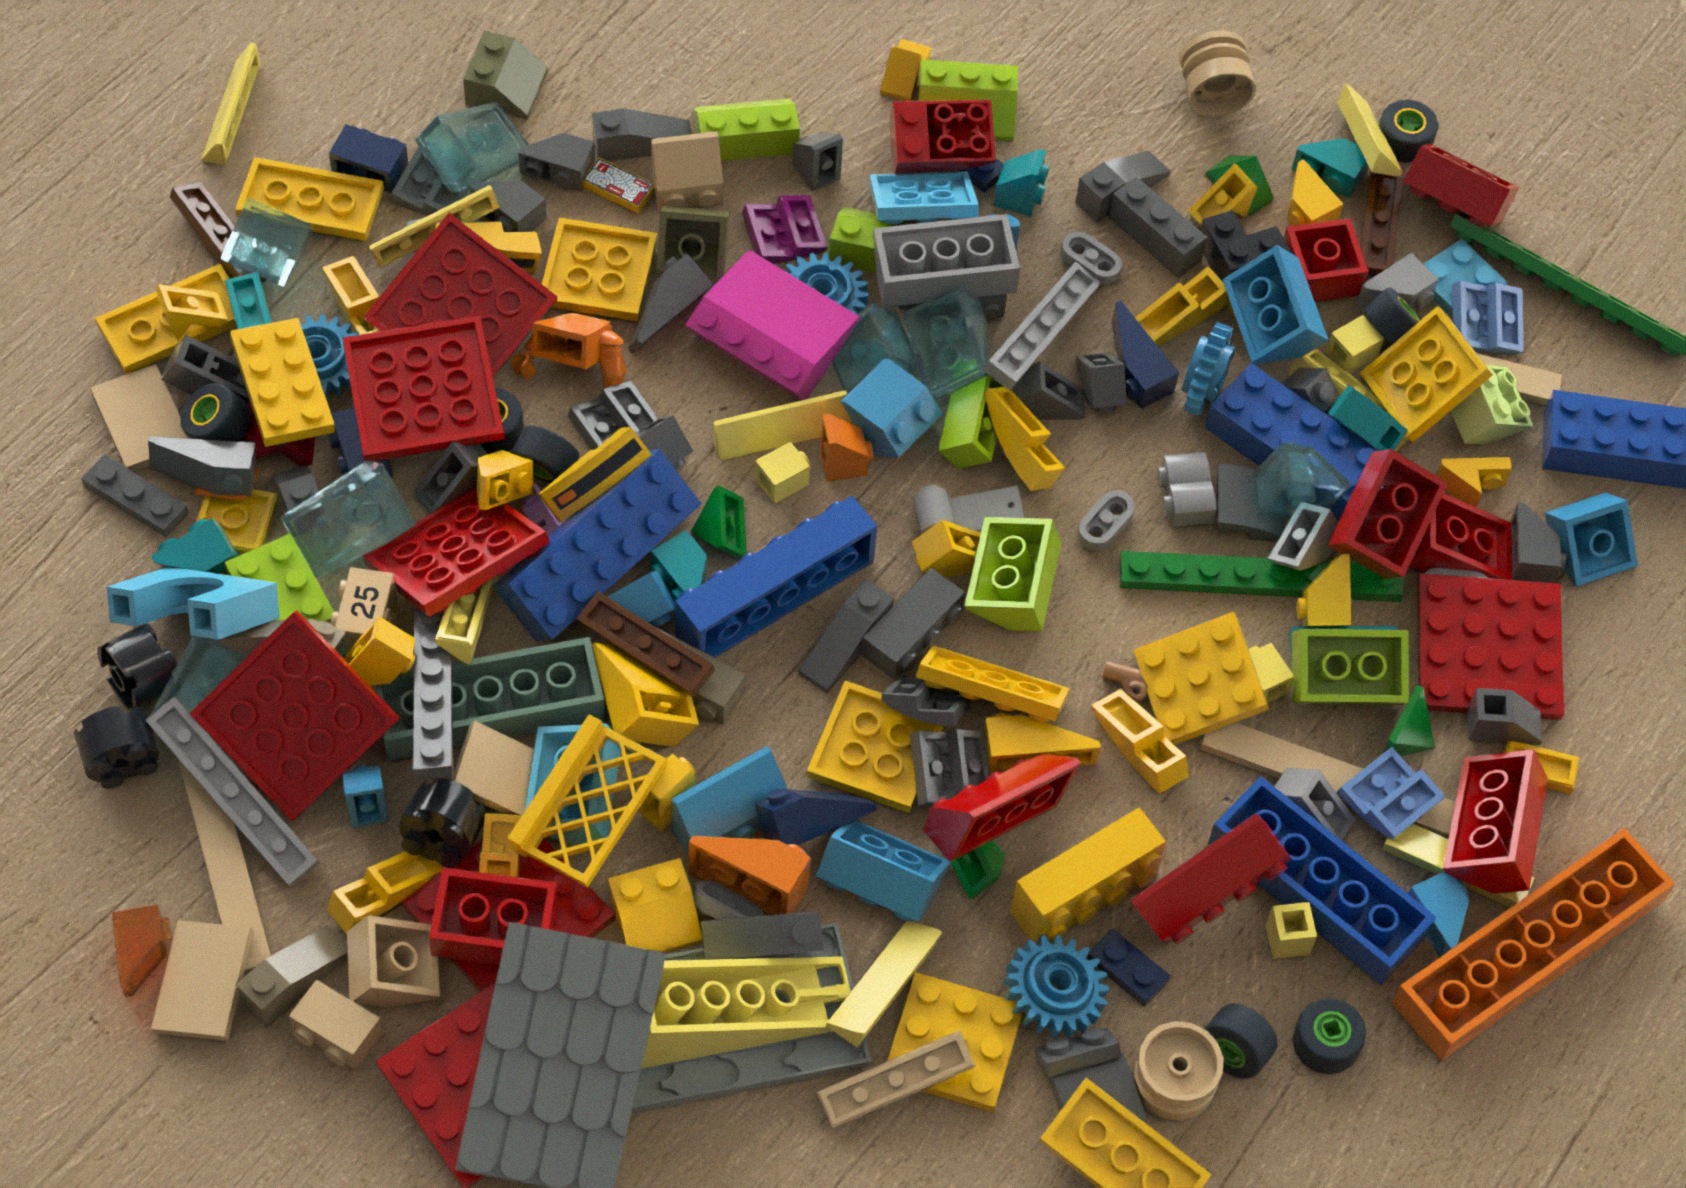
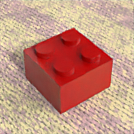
(1329, 258)

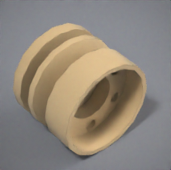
(1217, 73)

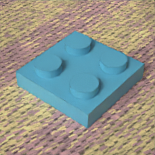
(1458, 264)

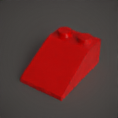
(1465, 540)

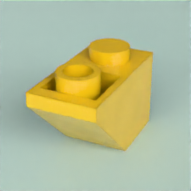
(503, 478)

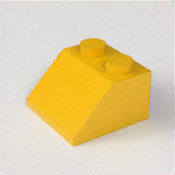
(655, 907)

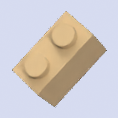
(335, 1025)

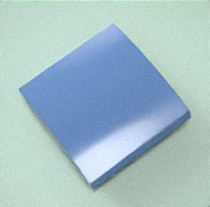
(1489, 316)
(1390, 794)

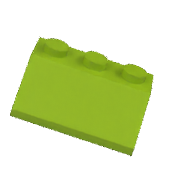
(974, 82)
(751, 127)
(854, 238)
(1014, 572)

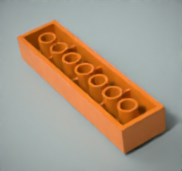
(1532, 944)

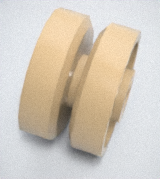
(1178, 1070)

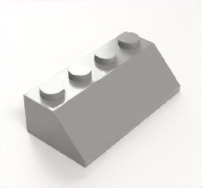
(934, 257)

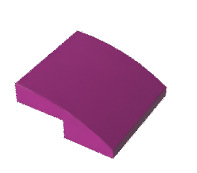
(784, 229)

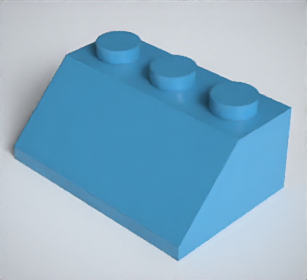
(1275, 307)
(727, 800)
(882, 869)

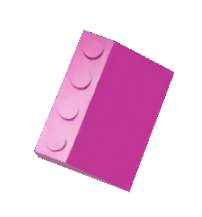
(773, 324)

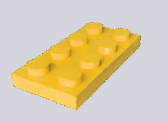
(325, 199)
(141, 331)
(282, 382)
(992, 682)
(1116, 1146)

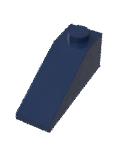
(1147, 370)
(804, 815)

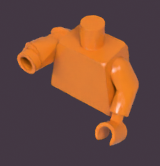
(574, 342)

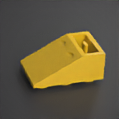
(641, 702)

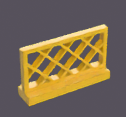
(557, 793)

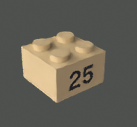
(362, 600)

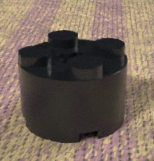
(137, 666)
(116, 746)
(441, 822)

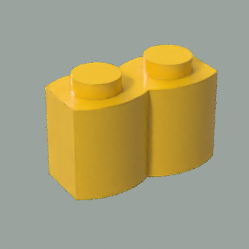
(674, 780)

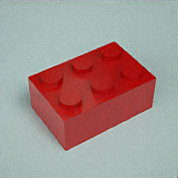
(1460, 186)
(1388, 514)
(476, 910)

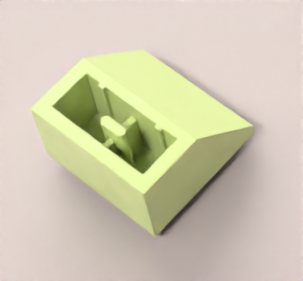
(1492, 410)

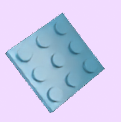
(923, 196)

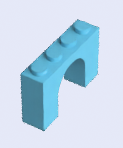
(215, 602)

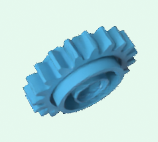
(833, 280)
(326, 343)
(1208, 369)
(1081, 986)

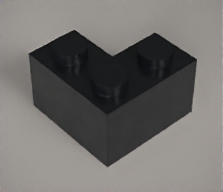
(1230, 247)

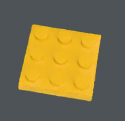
(599, 268)
(1426, 373)
(1201, 679)
(868, 749)
(986, 1023)

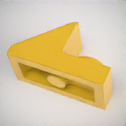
(903, 70)
(1230, 192)
(190, 307)
(1469, 475)

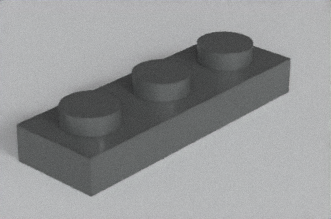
(135, 495)

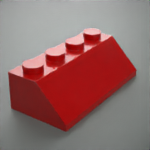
(999, 803)
(1497, 821)
(1212, 880)

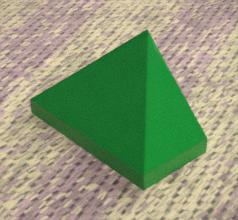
(1252, 168)
(723, 522)
(1413, 728)
(979, 868)

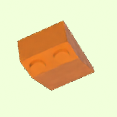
(757, 869)

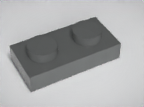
(1077, 1052)

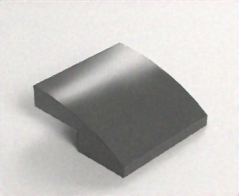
(422, 187)
(614, 409)
(1236, 506)
(921, 702)
(948, 763)
(1111, 1076)

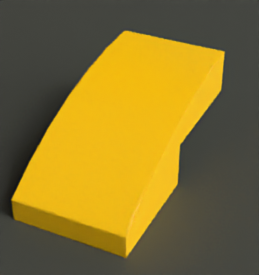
(497, 852)

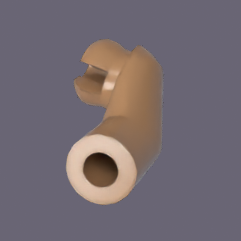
(1129, 679)

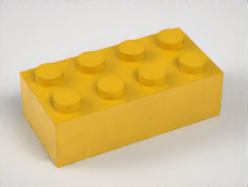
(1088, 877)

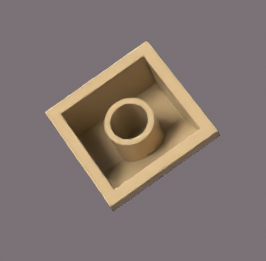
(687, 170)
(391, 963)

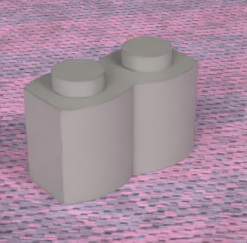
(1187, 489)

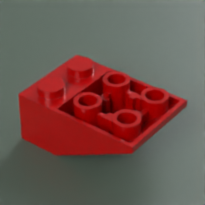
(941, 135)

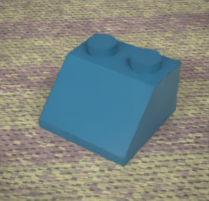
(891, 409)
(1595, 537)

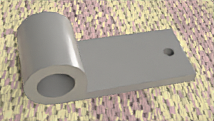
(934, 505)

